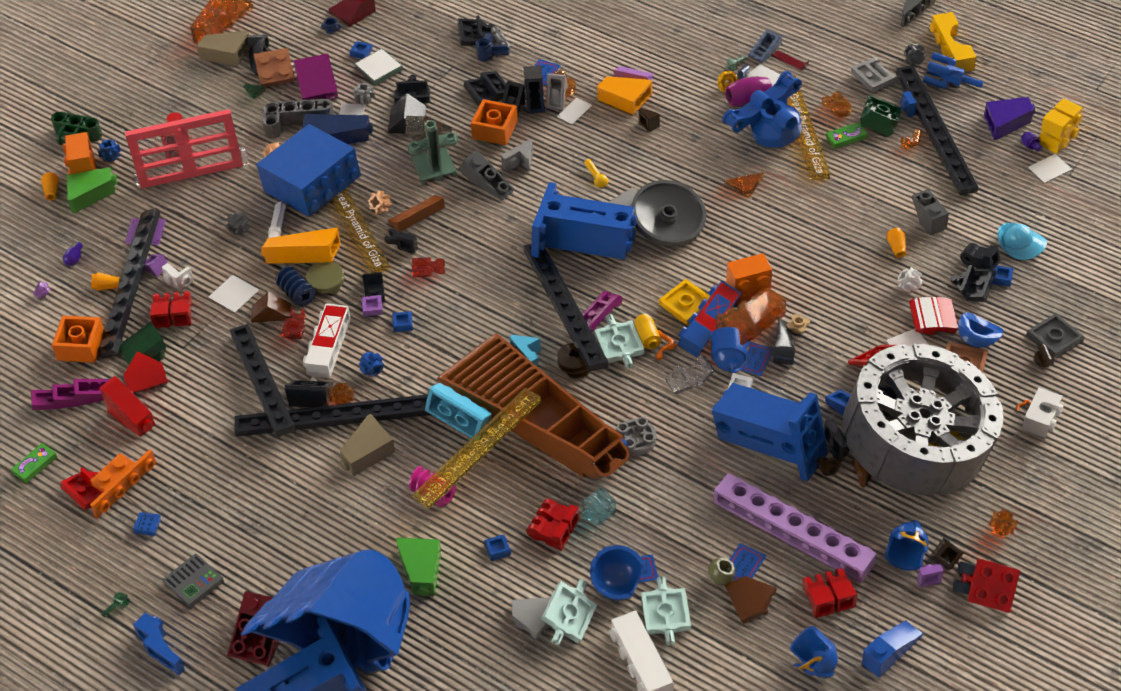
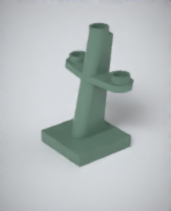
(436, 161)

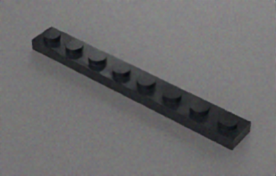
(262, 381)

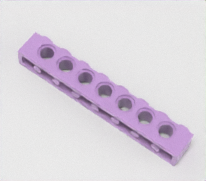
(794, 527)

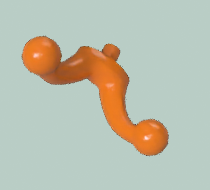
(669, 346)

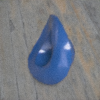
(978, 331)

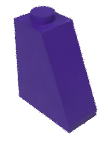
(1008, 115)

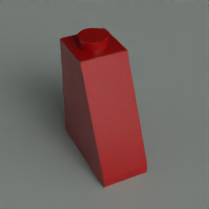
(126, 407)

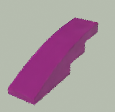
(68, 395)

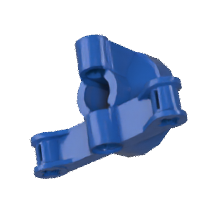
(769, 116)

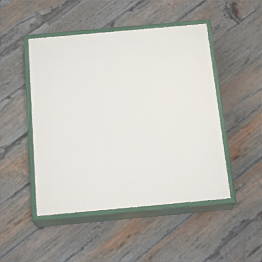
(378, 66)

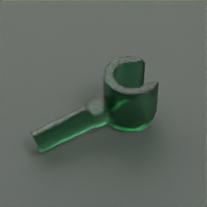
(119, 599)

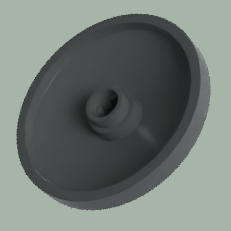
(669, 213)

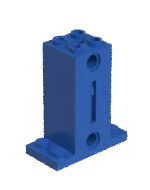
(582, 226)
(772, 426)
(315, 668)

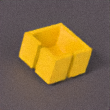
(1060, 125)

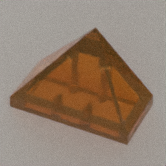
(745, 184)

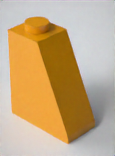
(624, 93)

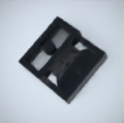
(488, 87)

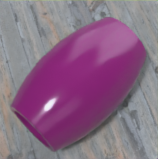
(740, 91)

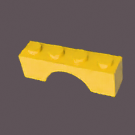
(945, 28)

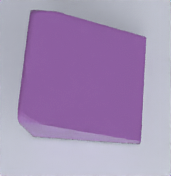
(154, 264)

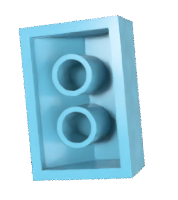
(456, 410)

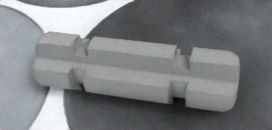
(499, 36)

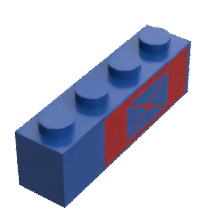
(703, 324)

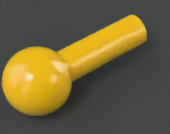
(600, 180)

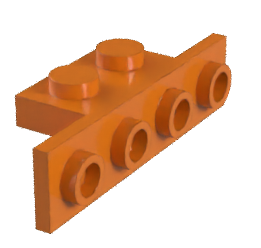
(118, 478)

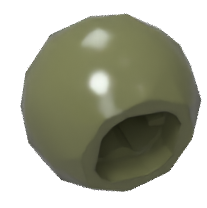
(721, 571)

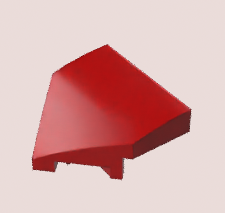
(144, 373)
(80, 488)

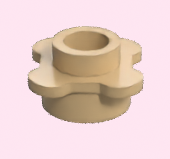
(798, 324)

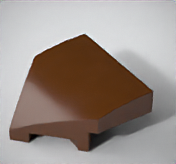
(750, 597)

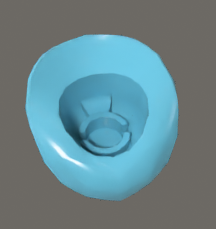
(1020, 241)

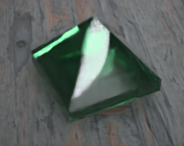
(254, 90)

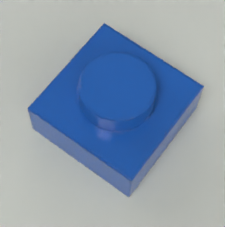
(908, 104)

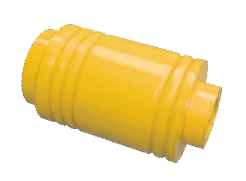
(647, 331)

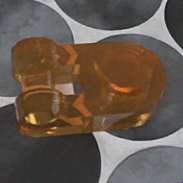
(837, 104)

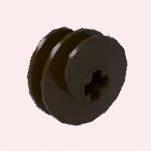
(571, 362)

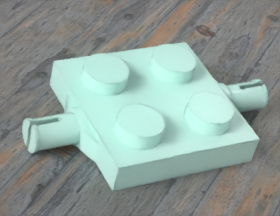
(619, 341)
(569, 611)
(666, 611)

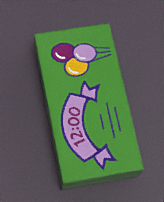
(846, 135)
(34, 463)

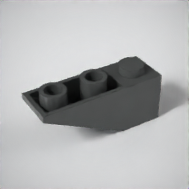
(913, 8)
(485, 176)

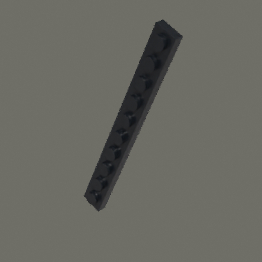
(937, 131)
(129, 284)
(567, 310)
(337, 414)

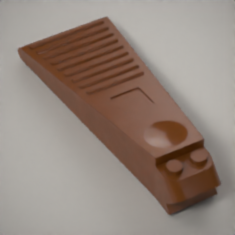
(557, 425)

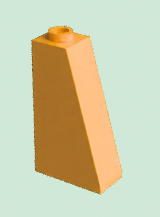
(303, 247)

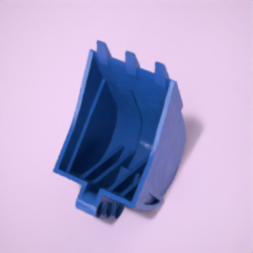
(357, 596)

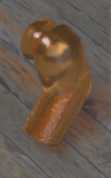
(913, 141)

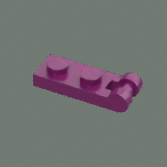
(601, 308)

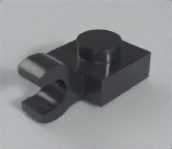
(403, 240)

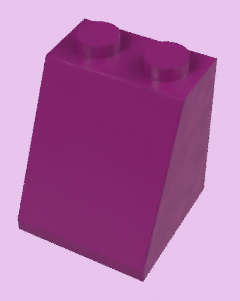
(316, 78)

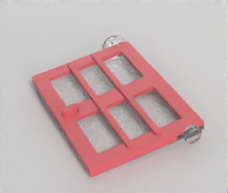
(185, 149)

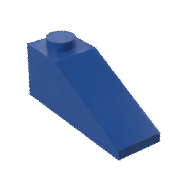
(890, 647)

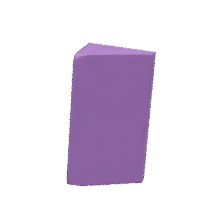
(624, 72)

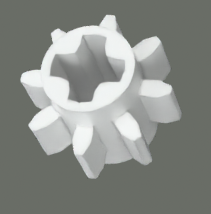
(910, 280)

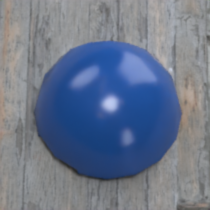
(616, 572)

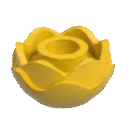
(726, 75)

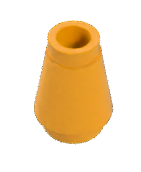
(50, 185)
(897, 242)
(104, 281)

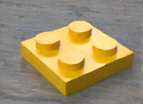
(683, 300)

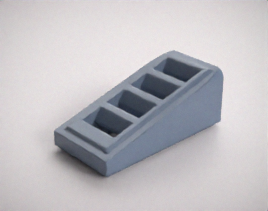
(767, 36)

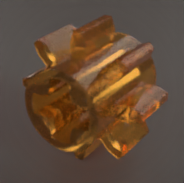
(341, 393)
(1003, 522)

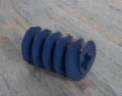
(295, 286)

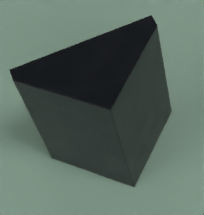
(404, 107)
(308, 393)

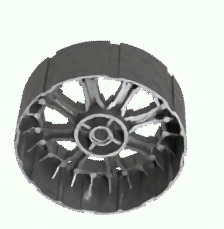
(922, 420)

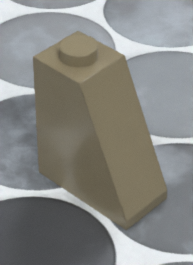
(224, 47)
(366, 446)

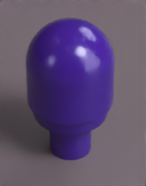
(1031, 141)
(73, 254)

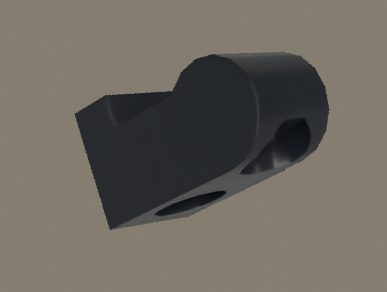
(980, 256)

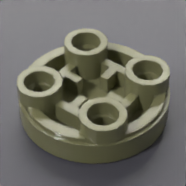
(325, 277)

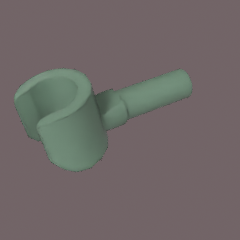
(733, 63)

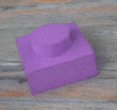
(372, 305)
(930, 575)

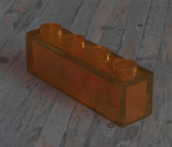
(218, 16)
(753, 316)

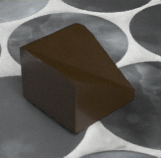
(649, 119)
(947, 553)

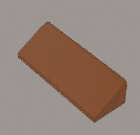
(417, 213)

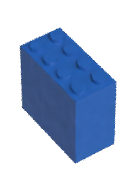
(308, 170)

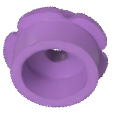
(41, 290)

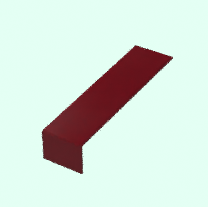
(790, 60)

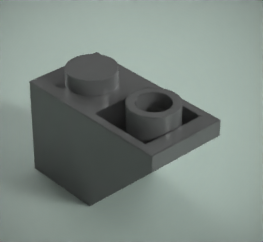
(930, 212)

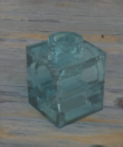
(598, 506)

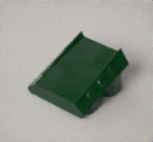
(880, 116)
(144, 341)

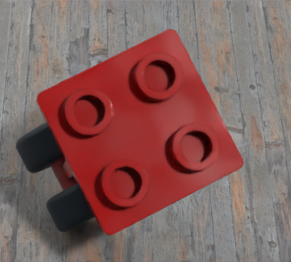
(988, 584)

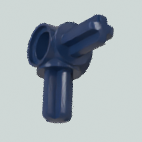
(487, 49)

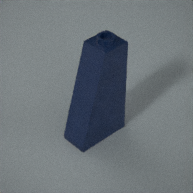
(345, 128)

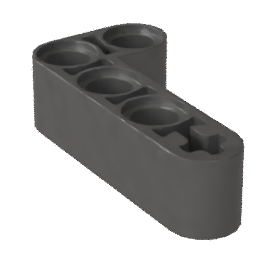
(292, 113)

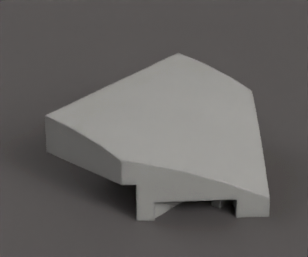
(528, 615)

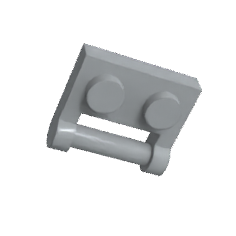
(870, 78)

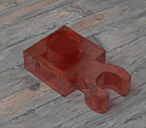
(425, 266)
(294, 326)

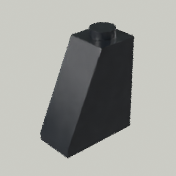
(534, 89)

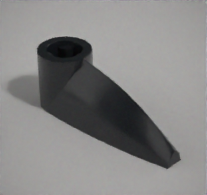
(256, 45)
(784, 345)

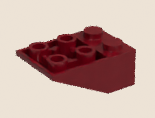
(251, 646)

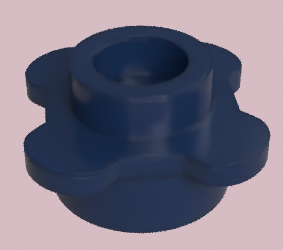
(330, 25)

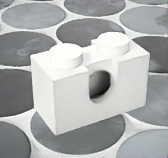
(1042, 413)

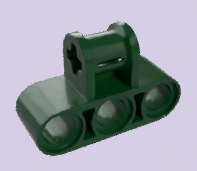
(70, 124)

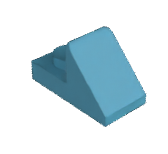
(527, 346)

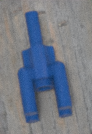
(950, 74)

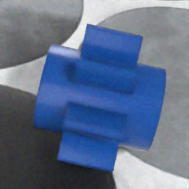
(109, 150)
(371, 364)

